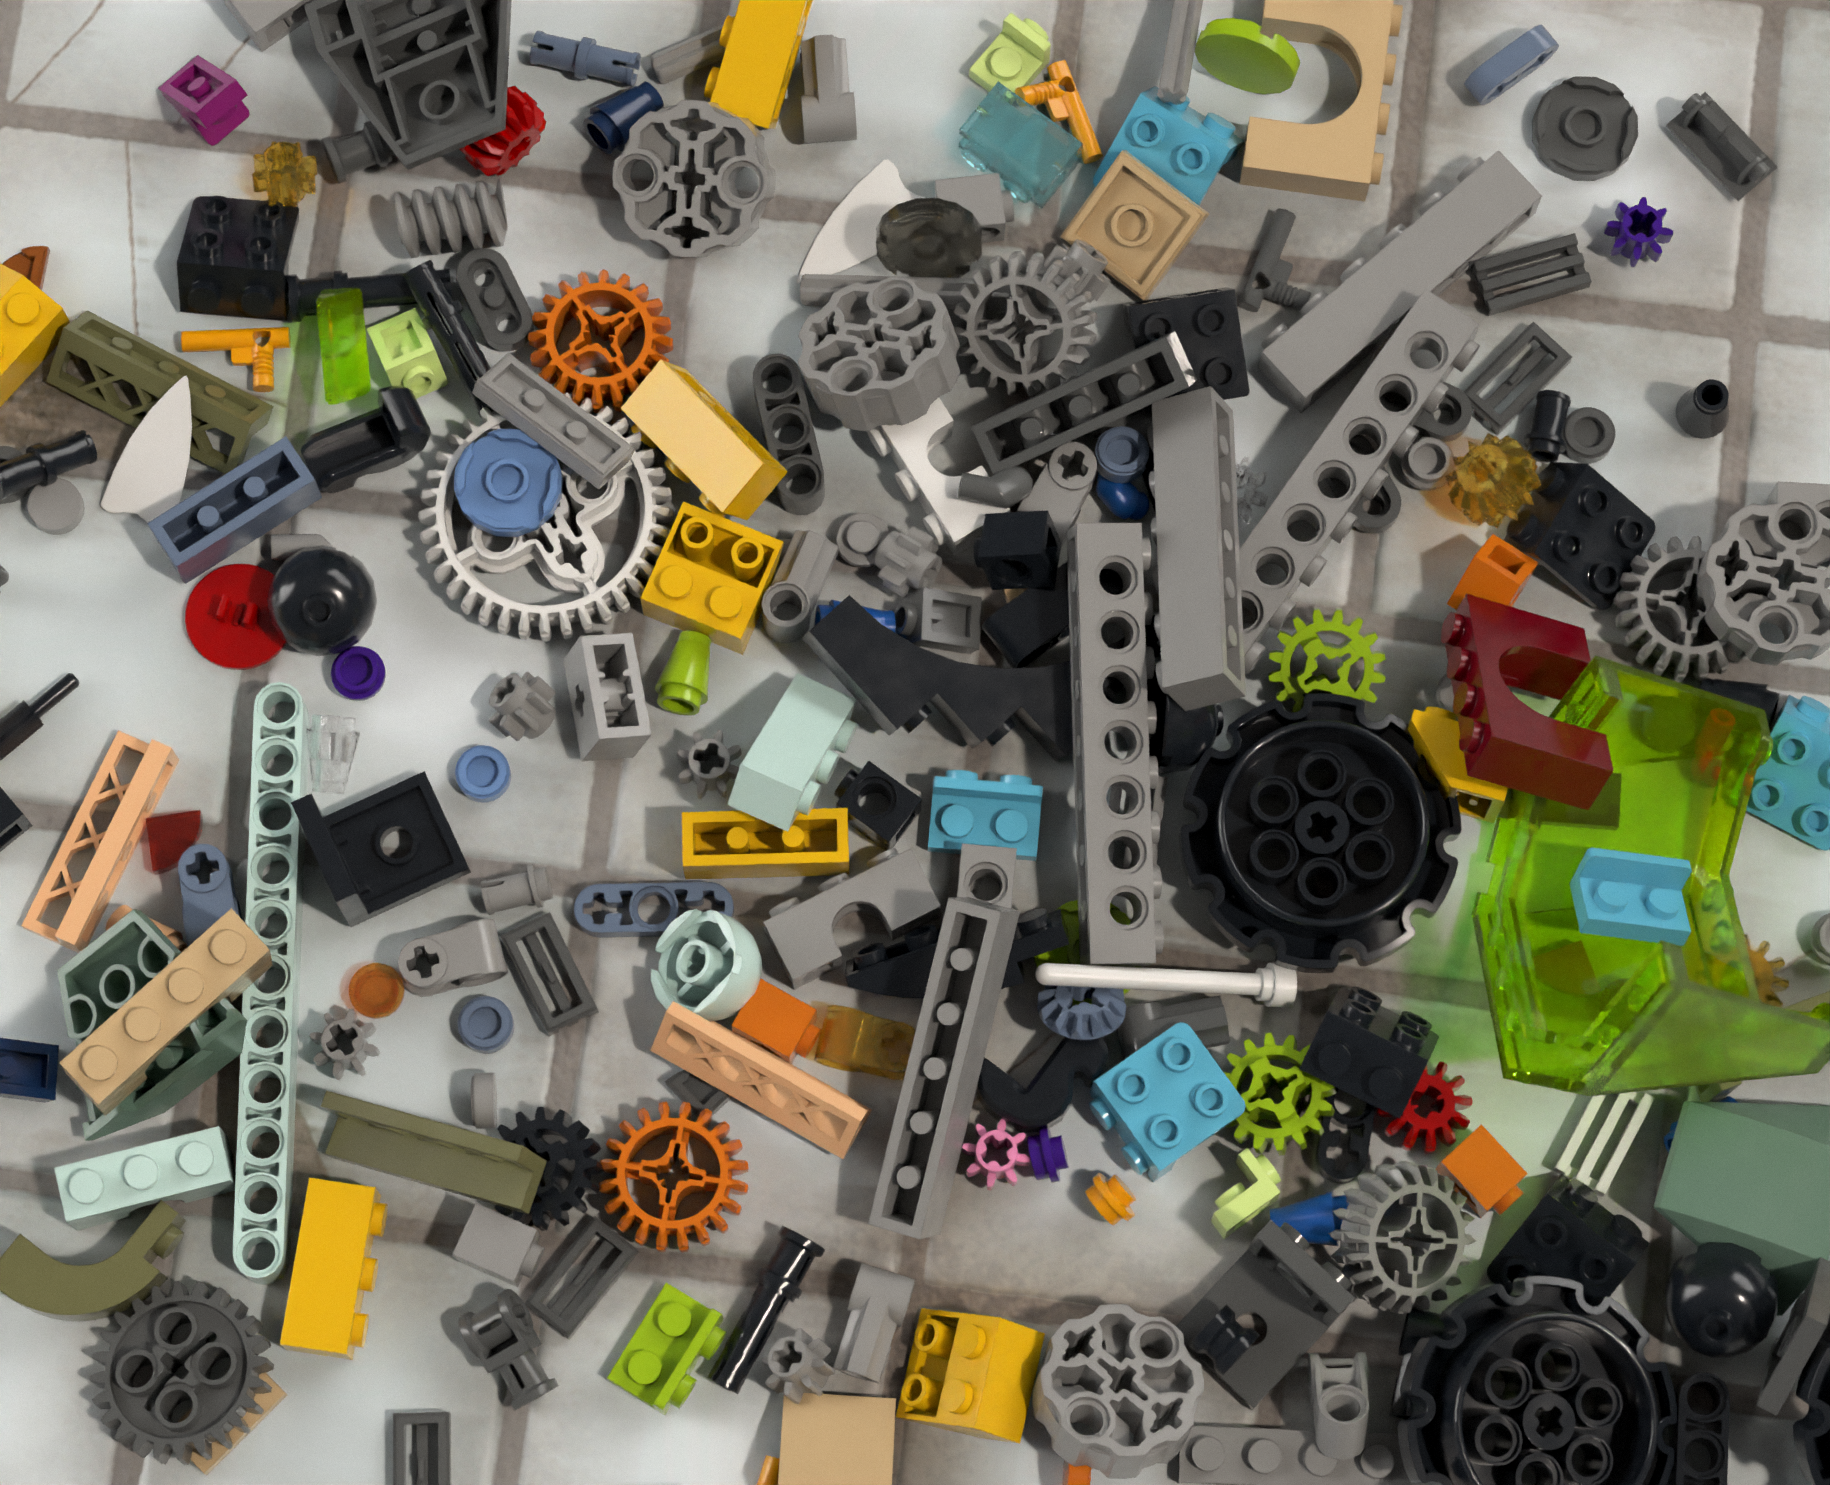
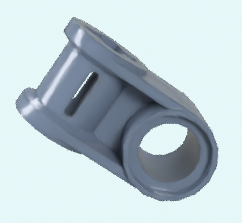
(205, 902)

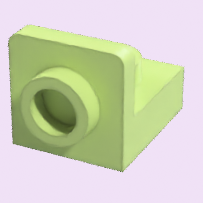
(1013, 56)
(408, 353)
(1241, 1204)

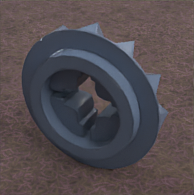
(1081, 1020)

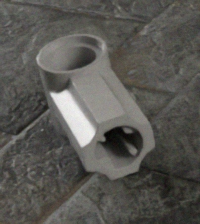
(827, 102)
(798, 583)
(876, 1310)

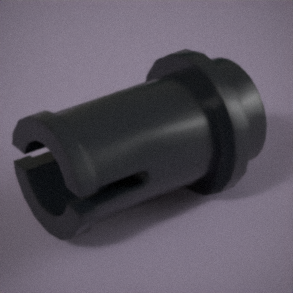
(1548, 426)

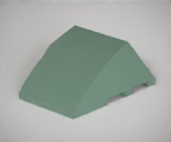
(108, 976)
(1753, 1181)

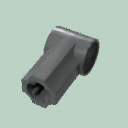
(1150, 1020)

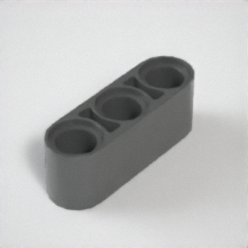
(789, 409)

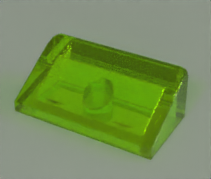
(343, 344)

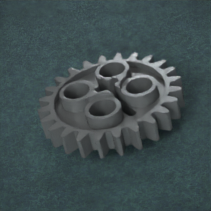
(216, 1403)

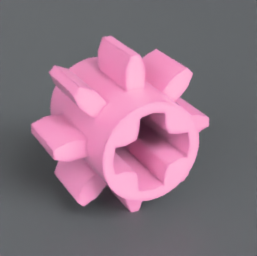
(999, 1139)

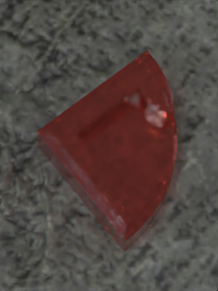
(171, 836)

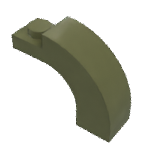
(94, 1289)

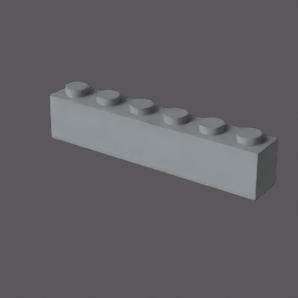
(1379, 293)
(1197, 550)
(944, 1067)

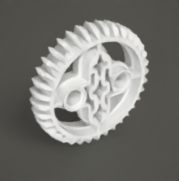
(561, 575)

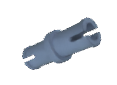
(585, 58)

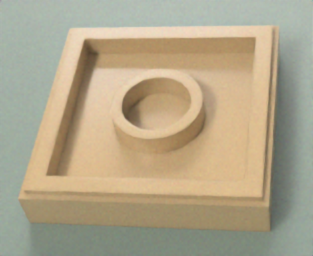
(1136, 224)
(837, 1440)

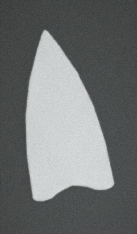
(851, 228)
(155, 459)

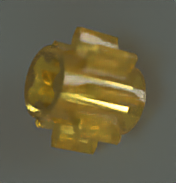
(284, 173)

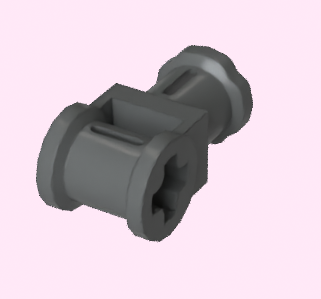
(508, 1346)

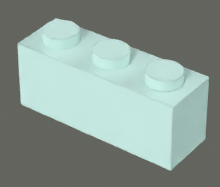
(794, 753)

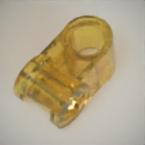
(858, 1040)

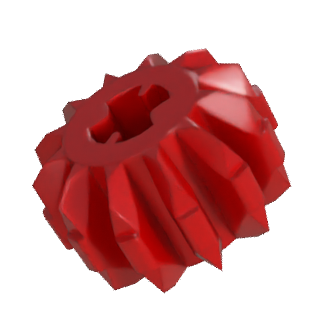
(506, 148)
(1435, 1123)

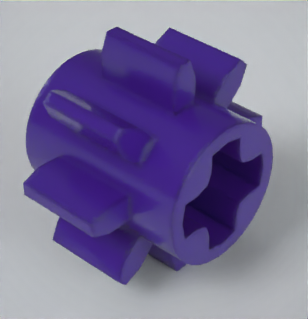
(1637, 218)

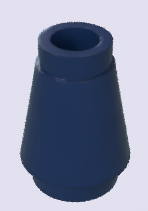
(612, 119)

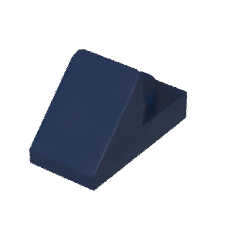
(28, 1070)

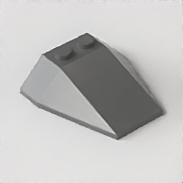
(420, 68)

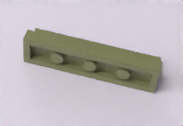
(154, 373)
(433, 1153)

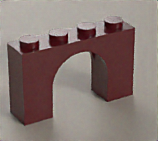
(1501, 735)

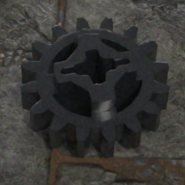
(567, 1169)

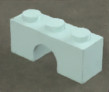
(166, 1170)

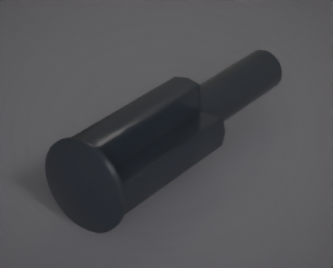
(25, 718)

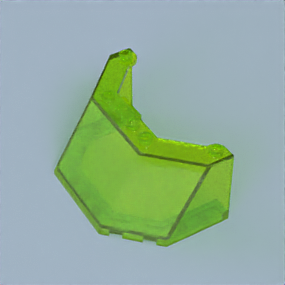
(1619, 1010)

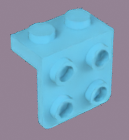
(1175, 143)
(1795, 780)
(1165, 1100)

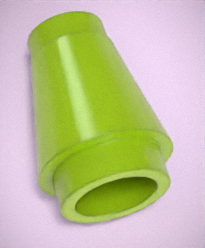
(686, 675)

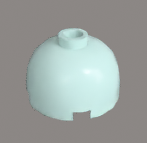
(707, 964)

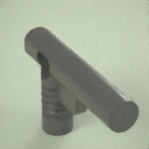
(1274, 270)

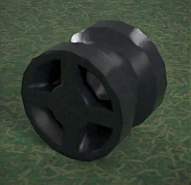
(1224, 1340)

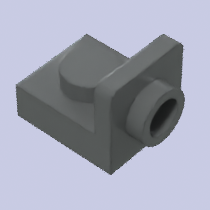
(940, 620)

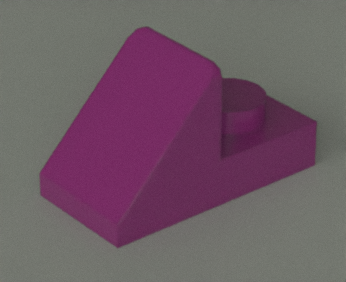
(207, 99)

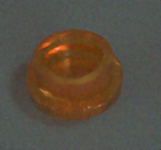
(376, 990)

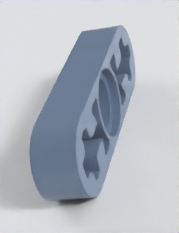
(639, 891)

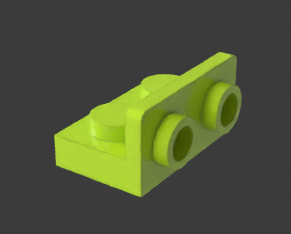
(666, 1350)

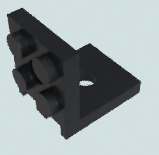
(352, 852)

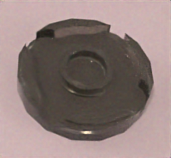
(929, 239)

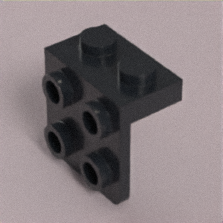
(236, 258)
(1581, 531)
(1370, 1050)
(1572, 1240)

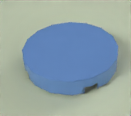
(507, 483)

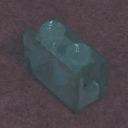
(1020, 145)

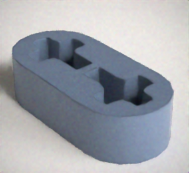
(1511, 65)

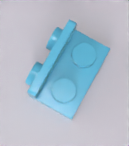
(985, 813)
(1631, 896)

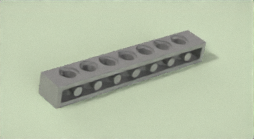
(1427, 326)
(1095, 770)

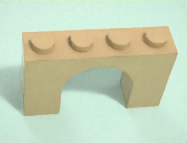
(1337, 154)
(123, 1047)

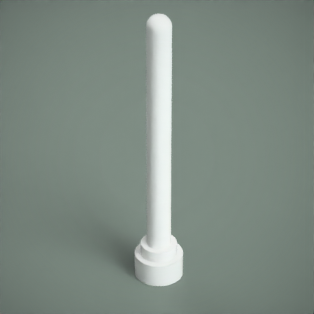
(1270, 984)

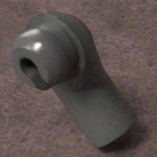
(999, 490)

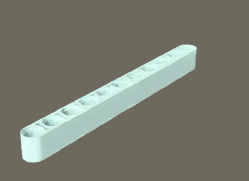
(280, 1006)

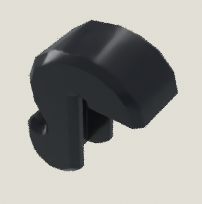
(368, 442)
(1050, 1091)

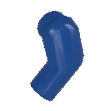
(1122, 498)

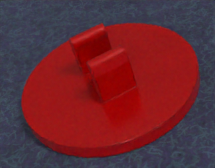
(231, 618)

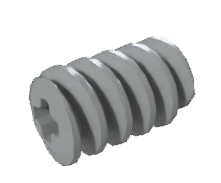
(452, 219)

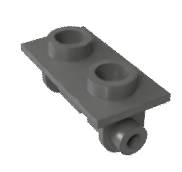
(1721, 145)

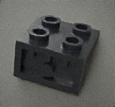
(1207, 331)

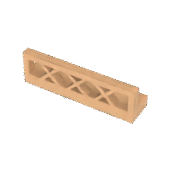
(112, 847)
(760, 1079)

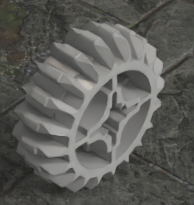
(1023, 300)
(1667, 608)
(1387, 1207)

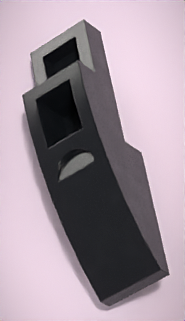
(906, 966)

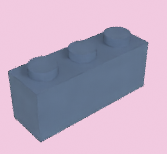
(235, 510)

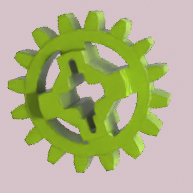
(1313, 646)
(1294, 1086)

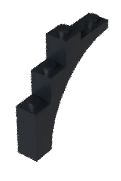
(899, 678)

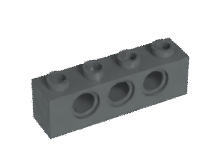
(1084, 403)

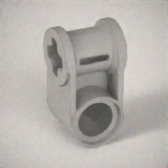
(1059, 495)
(460, 958)
(1339, 1403)

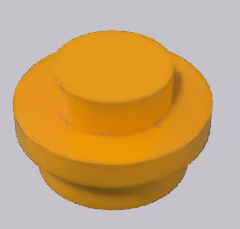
(1111, 1198)

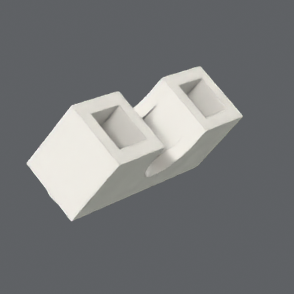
(909, 445)

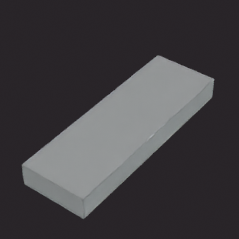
(553, 420)

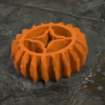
(615, 328)
(647, 1172)

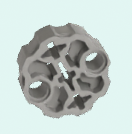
(741, 150)
(879, 353)
(1799, 611)
(1148, 1394)

